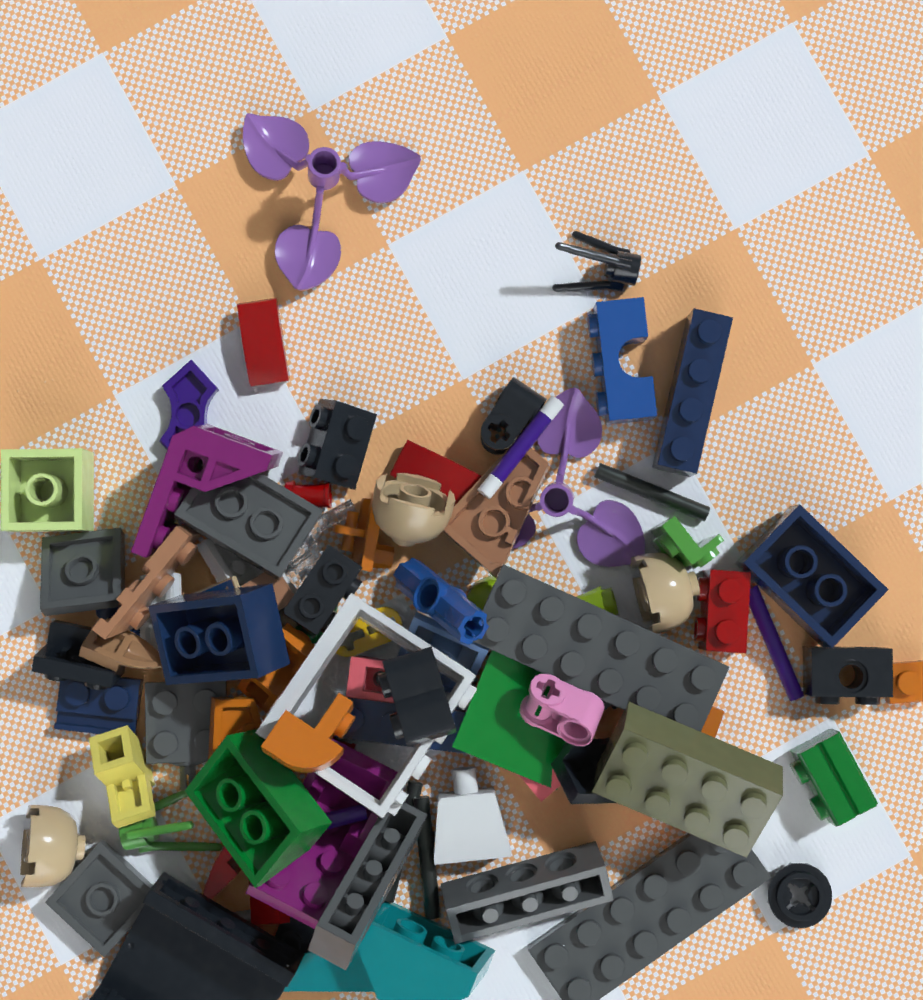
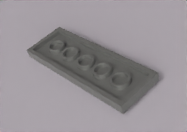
(598, 650)
(648, 917)

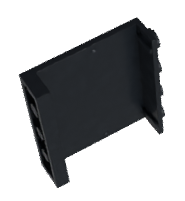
(196, 951)

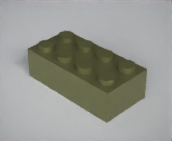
(688, 779)

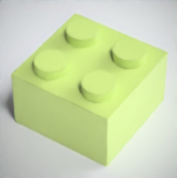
(47, 490)

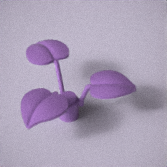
(278, 144)
(613, 530)

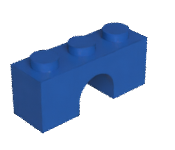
(622, 396)

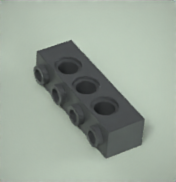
(366, 886)
(526, 892)

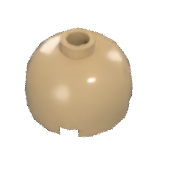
(411, 508)
(664, 590)
(49, 846)

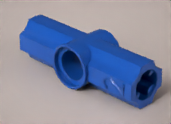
(441, 601)

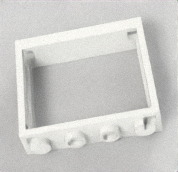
(316, 662)

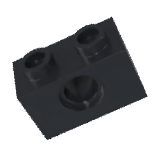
(872, 673)

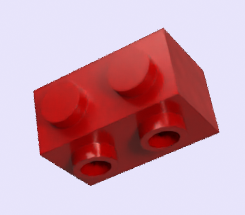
(723, 611)

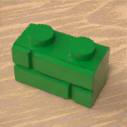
(833, 778)

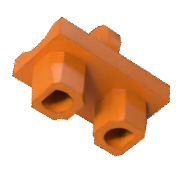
(365, 533)

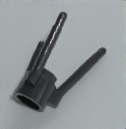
(619, 265)

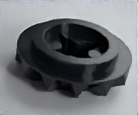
(818, 894)

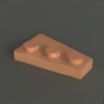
(491, 526)
(134, 601)

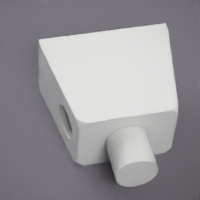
(469, 822)

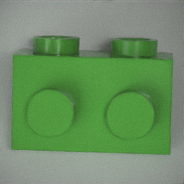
(676, 541)

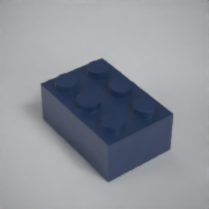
(812, 576)
(219, 635)

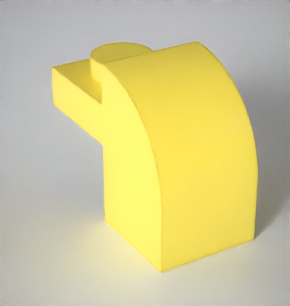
(122, 768)

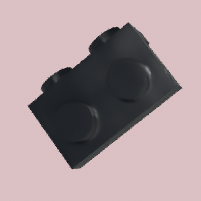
(336, 443)
(322, 590)
(61, 659)
(576, 771)

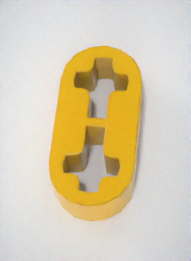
(370, 640)

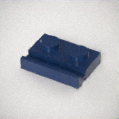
(98, 710)

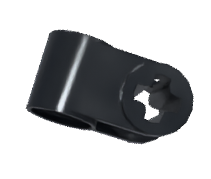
(512, 411)

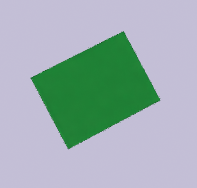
(495, 726)

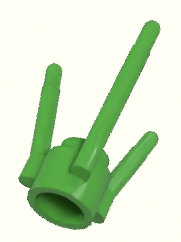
(146, 832)

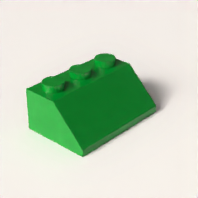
(256, 807)

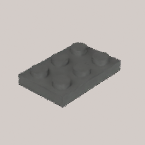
(252, 520)

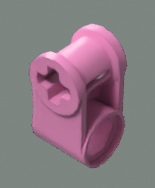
(565, 710)

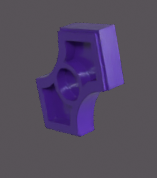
(190, 397)

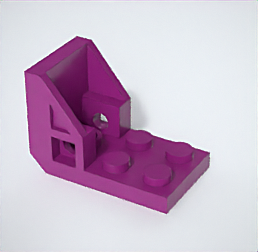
(225, 461)
(312, 879)

